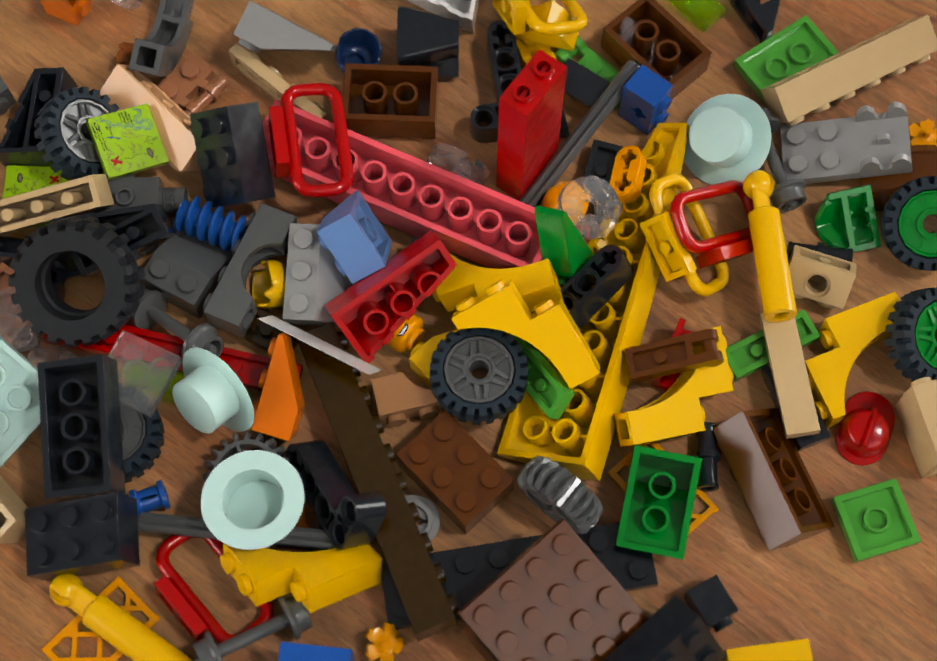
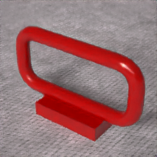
(286, 147)
(717, 248)
(184, 602)

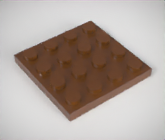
(554, 604)

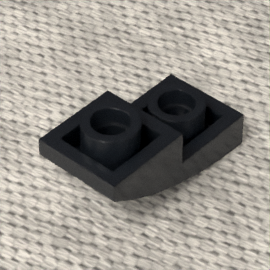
(583, 83)

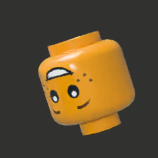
(408, 334)

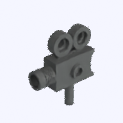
(139, 191)

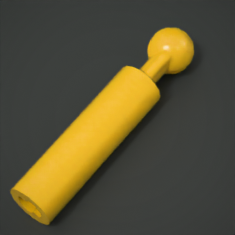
(769, 250)
(113, 622)

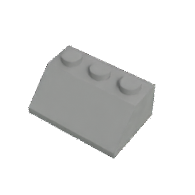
(310, 278)

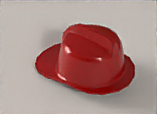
(865, 428)

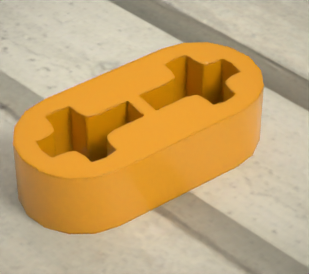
(633, 174)

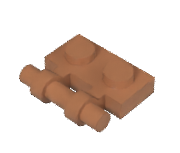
(188, 80)

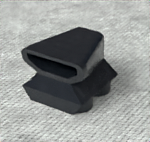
(428, 41)

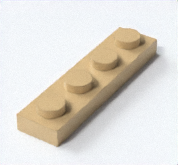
(269, 79)

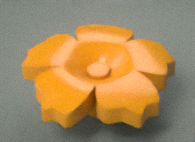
(923, 133)
(383, 643)

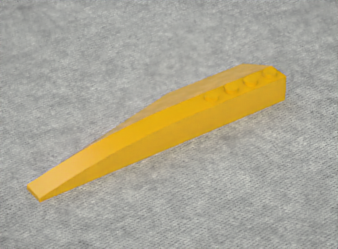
(587, 425)

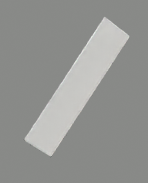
(320, 344)

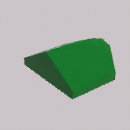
(848, 219)

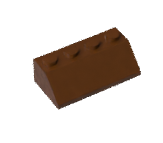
(772, 478)

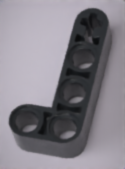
(500, 77)
(607, 273)
(344, 515)

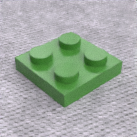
(875, 520)

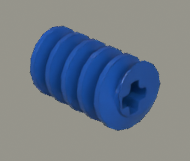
(209, 225)

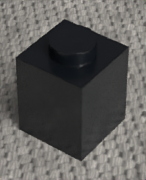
(712, 604)

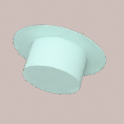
(727, 139)
(212, 394)
(252, 499)

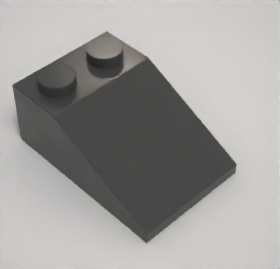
(185, 271)

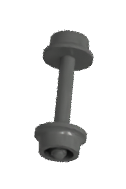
(787, 193)
(152, 311)
(294, 615)

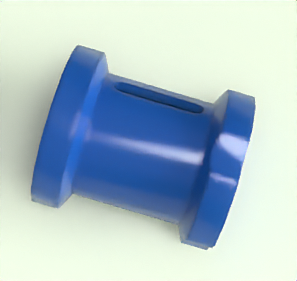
(151, 498)

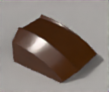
(923, 163)

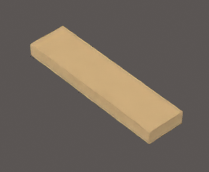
(790, 378)

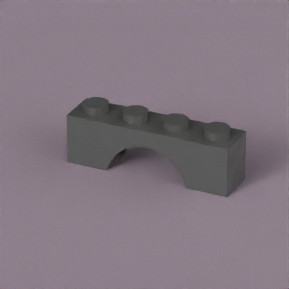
(266, 237)

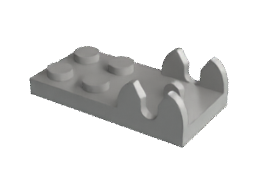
(848, 146)

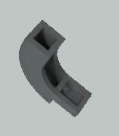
(167, 40)

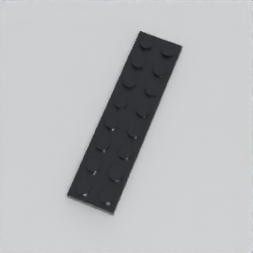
(474, 567)

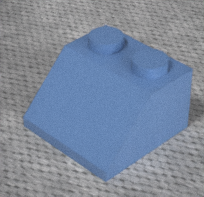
(355, 238)

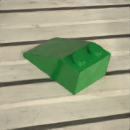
(658, 502)

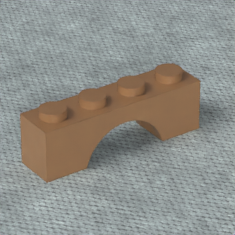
(401, 399)

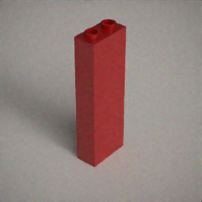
(529, 123)

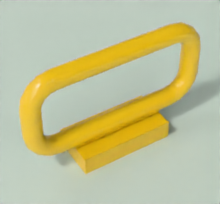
(518, 13)
(666, 246)

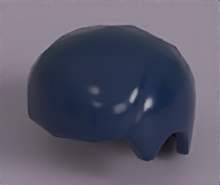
(358, 47)

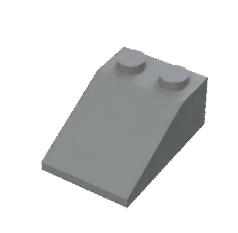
(267, 30)

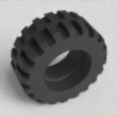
(43, 305)

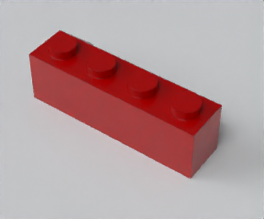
(384, 300)

